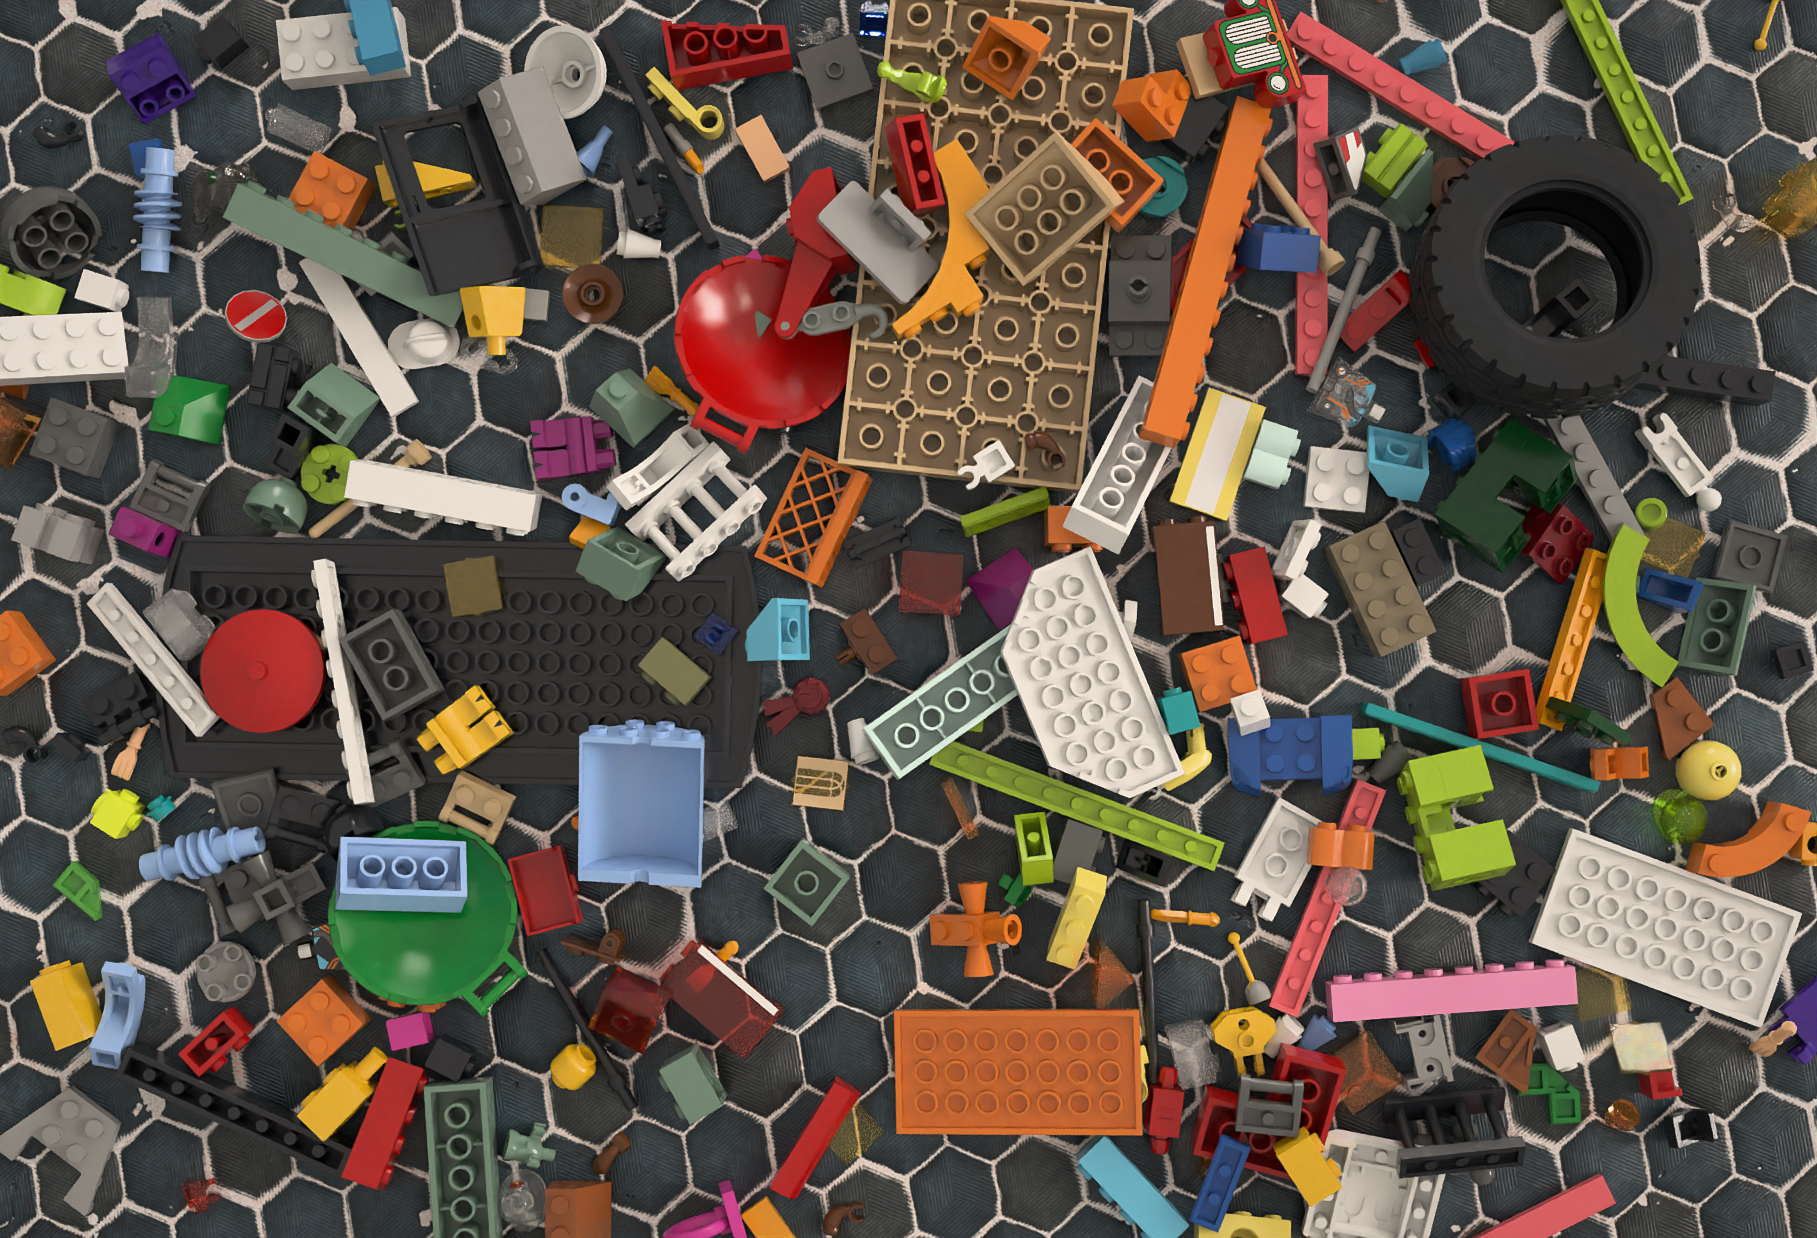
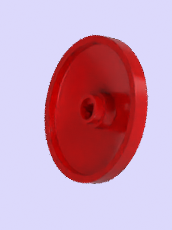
(263, 671)

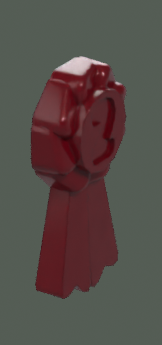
(809, 697)

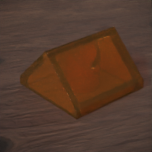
(1109, 976)

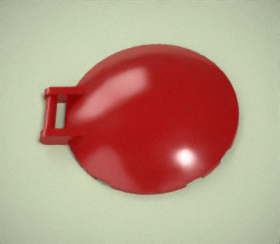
(751, 377)

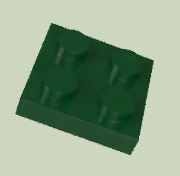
(1587, 722)

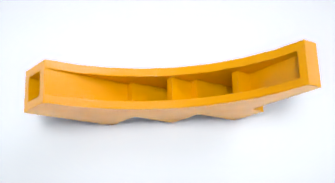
(965, 246)

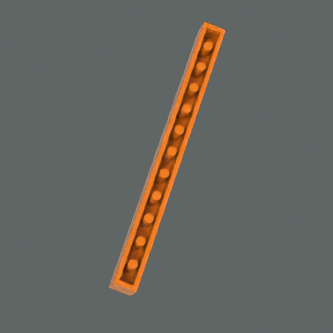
(1205, 274)

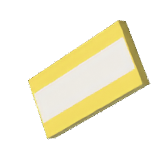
(1217, 454)

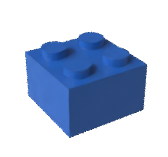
(1278, 248)

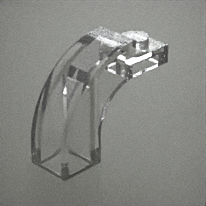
(157, 349)

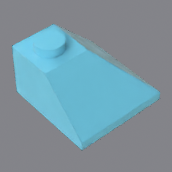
(1398, 462)
(780, 632)

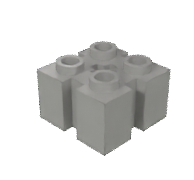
(58, 533)

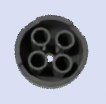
(41, 219)

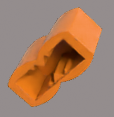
(1340, 847)

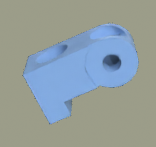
(583, 502)

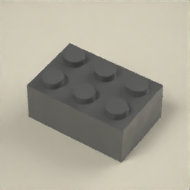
(391, 664)

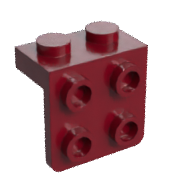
(1555, 540)

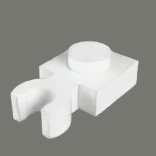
(990, 463)

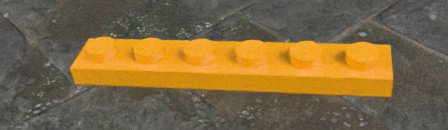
(1573, 636)

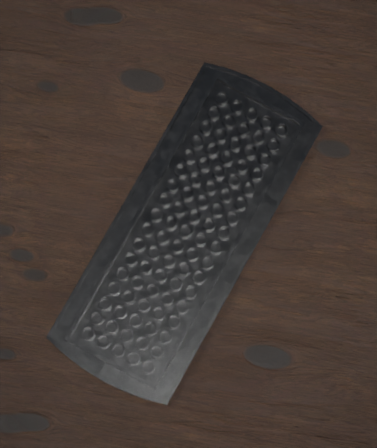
(546, 661)

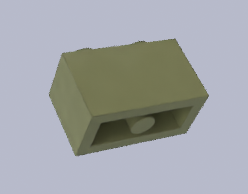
(674, 672)

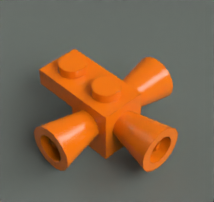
(975, 929)

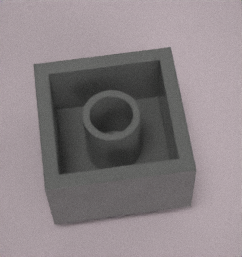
(75, 438)

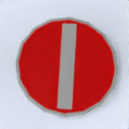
(255, 316)

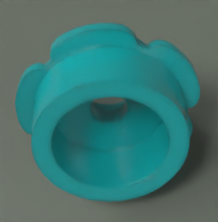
(160, 807)

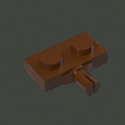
(865, 643)

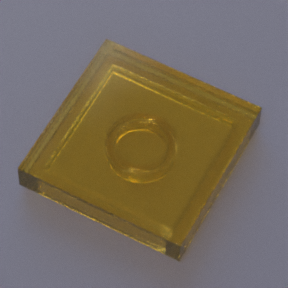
(571, 236)

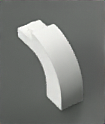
(659, 468)

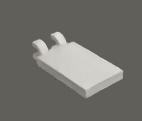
(1276, 859)

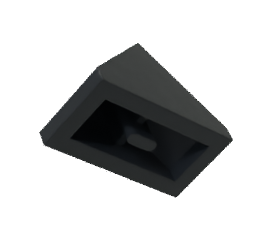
(1144, 862)

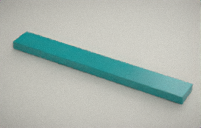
(1490, 751)

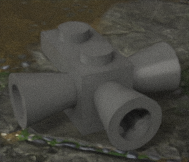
(277, 897)

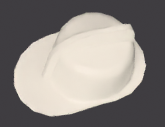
(423, 343)

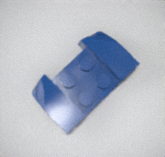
(1293, 751)

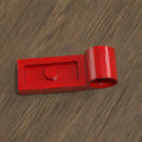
(1376, 311)

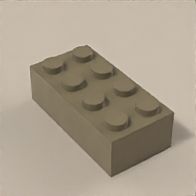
(1379, 590)

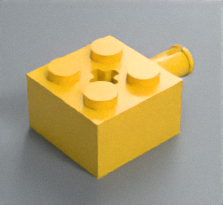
(343, 1095)

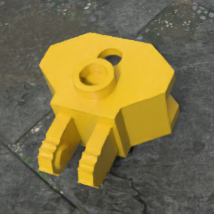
(1245, 1038)

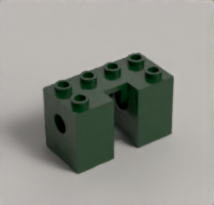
(1513, 461)

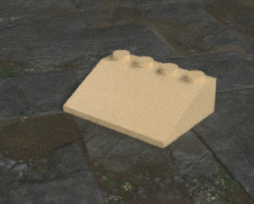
(1043, 208)

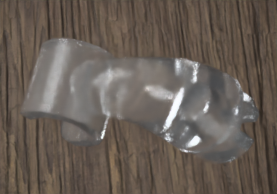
(825, 34)
(1735, 222)

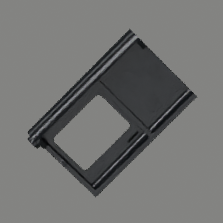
(467, 241)

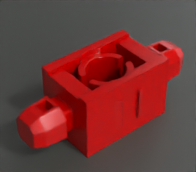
(1163, 1110)

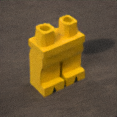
(456, 736)

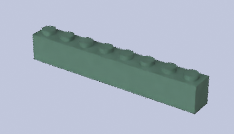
(339, 250)

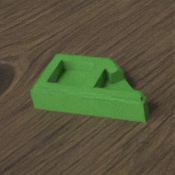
(81, 889)

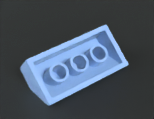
(401, 875)

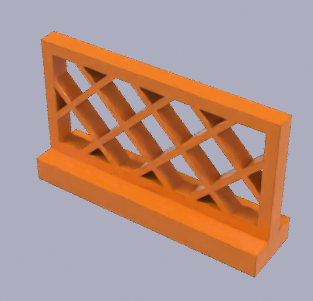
(838, 525)

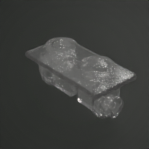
(297, 128)

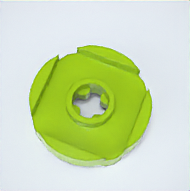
(314, 470)

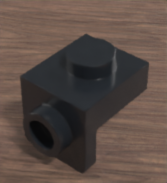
(1690, 1127)

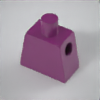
(142, 532)

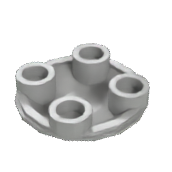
(225, 972)

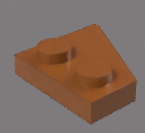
(1677, 717)
(1510, 1050)

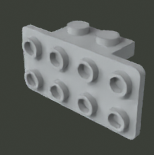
(881, 239)

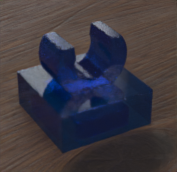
(874, 19)
(716, 633)

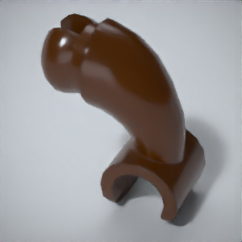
(1044, 441)
(619, 1144)
(834, 1217)

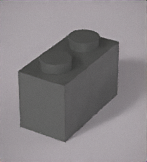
(1076, 849)

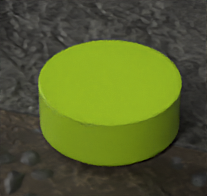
(1651, 513)

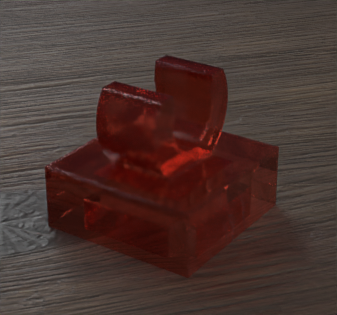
(196, 1195)

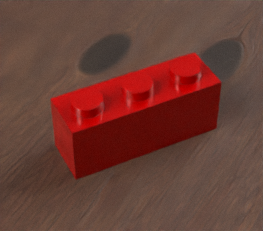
(914, 164)
(1254, 596)

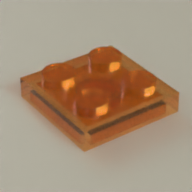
(1367, 1073)

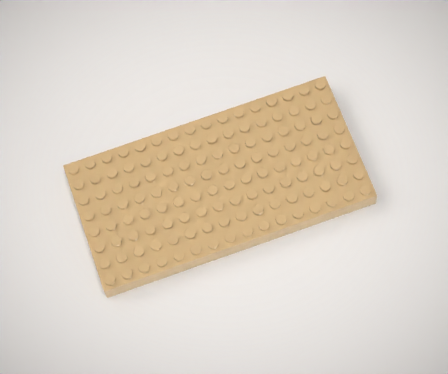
(1030, 347)

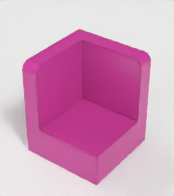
(409, 1030)

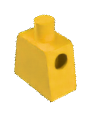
(493, 314)

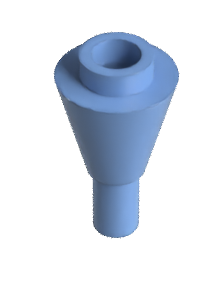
(590, 153)
(1317, 1033)

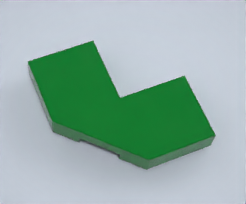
(1561, 1096)

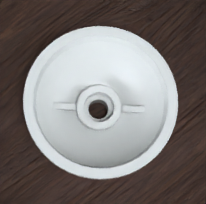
(563, 54)

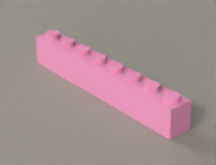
(1451, 992)

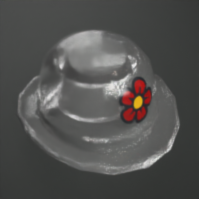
(523, 1200)

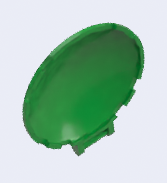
(435, 954)

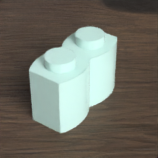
(1271, 454)

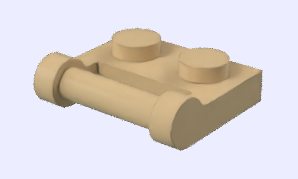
(481, 799)

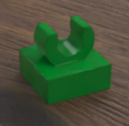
(1017, 893)

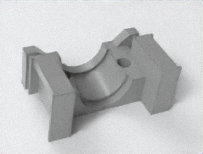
(1426, 1049)

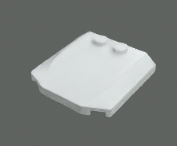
(1372, 1195)

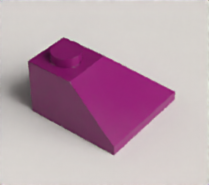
(1001, 586)

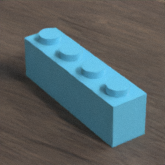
(1130, 1189)

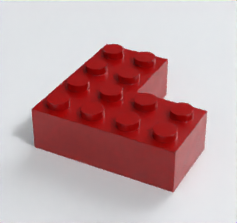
(1322, 1081)

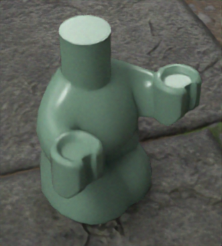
(527, 1148)

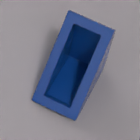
(1669, 591)

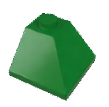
(191, 410)

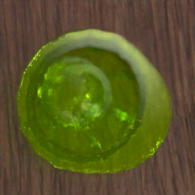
(1679, 816)

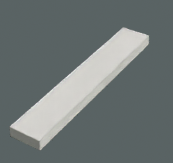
(361, 337)
(153, 659)

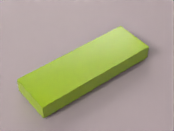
(1005, 512)

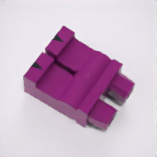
(581, 447)

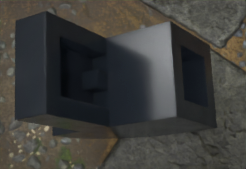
(293, 443)

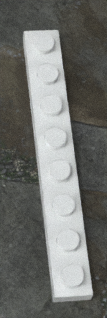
(344, 695)

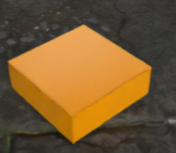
(586, 530)

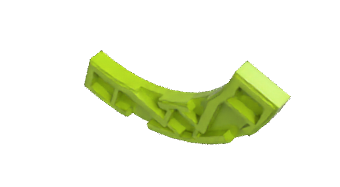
(1622, 607)

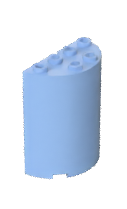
(641, 804)

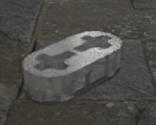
(486, 362)

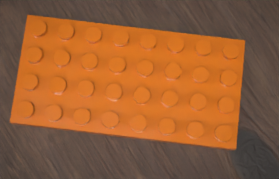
(1018, 1071)

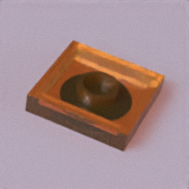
(959, 808)

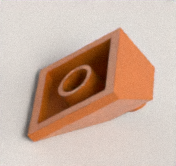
(1006, 54)

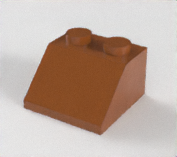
(578, 1209)

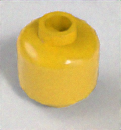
(573, 1067)

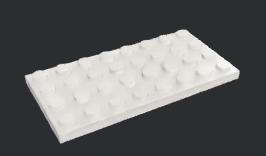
(1665, 927)

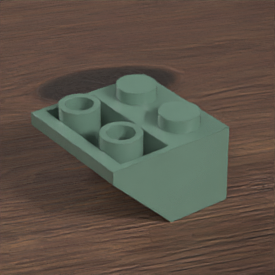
(334, 404)

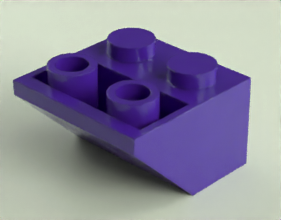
(150, 78)

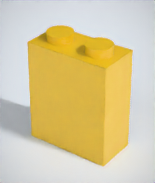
(67, 1003)

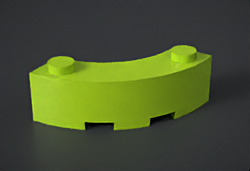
(29, 293)

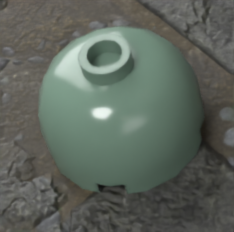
(278, 503)

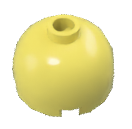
(1708, 770)

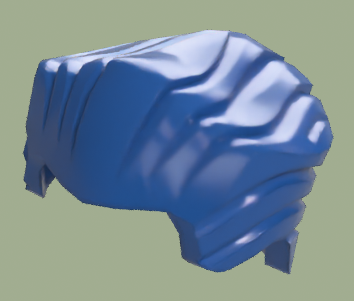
(1454, 443)

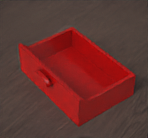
(546, 890)

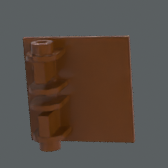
(607, 951)

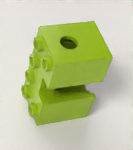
(1452, 854)

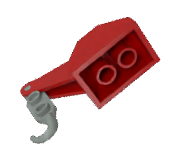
(815, 265)

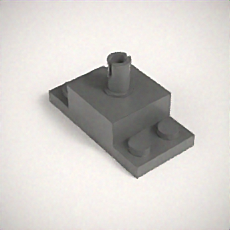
(1139, 295)

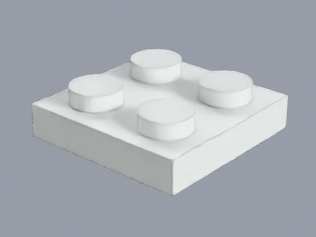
(1336, 480)
(1292, 555)

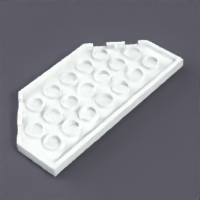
(1085, 681)

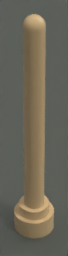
(1329, 259)
(413, 456)

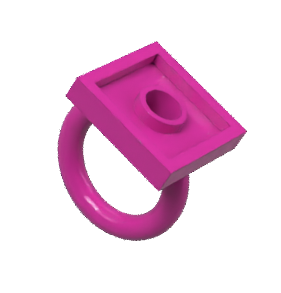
(722, 1220)

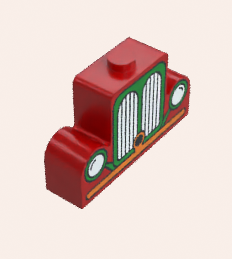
(1256, 49)

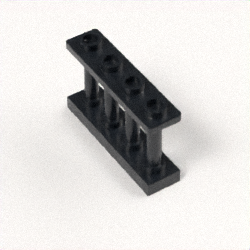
(1453, 1157)

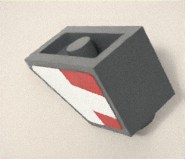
(1342, 162)

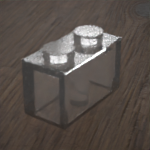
(180, 623)
(1192, 1053)

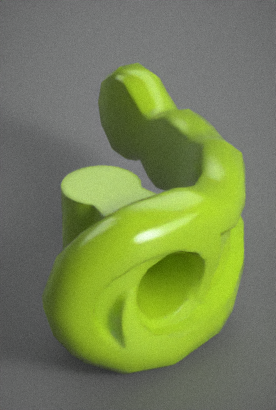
(924, 85)

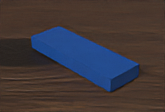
(1219, 1183)

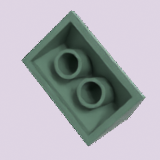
(1717, 627)

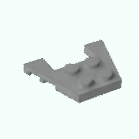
(77, 1133)

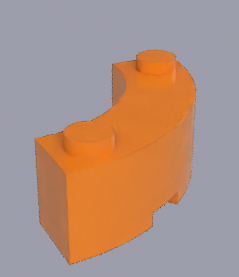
(1762, 845)

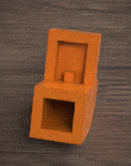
(1619, 763)

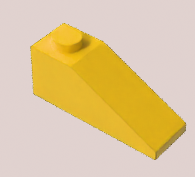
(433, 180)

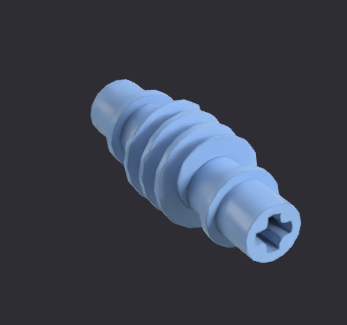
(157, 209)
(202, 853)

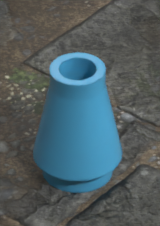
(1424, 58)

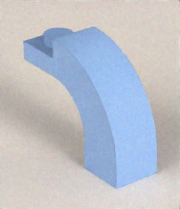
(120, 1015)

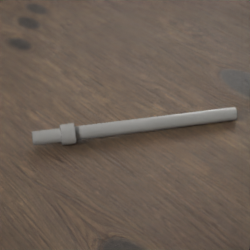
(1363, 259)

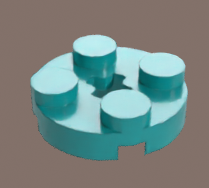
(1174, 185)

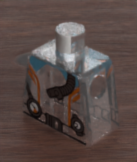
(1346, 396)

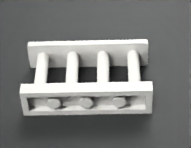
(678, 491)

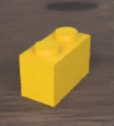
(1308, 1166)

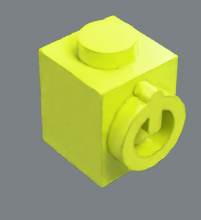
(117, 812)

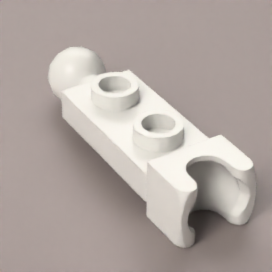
(1679, 461)

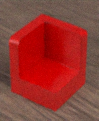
(1658, 1085)

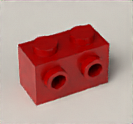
(216, 1041)

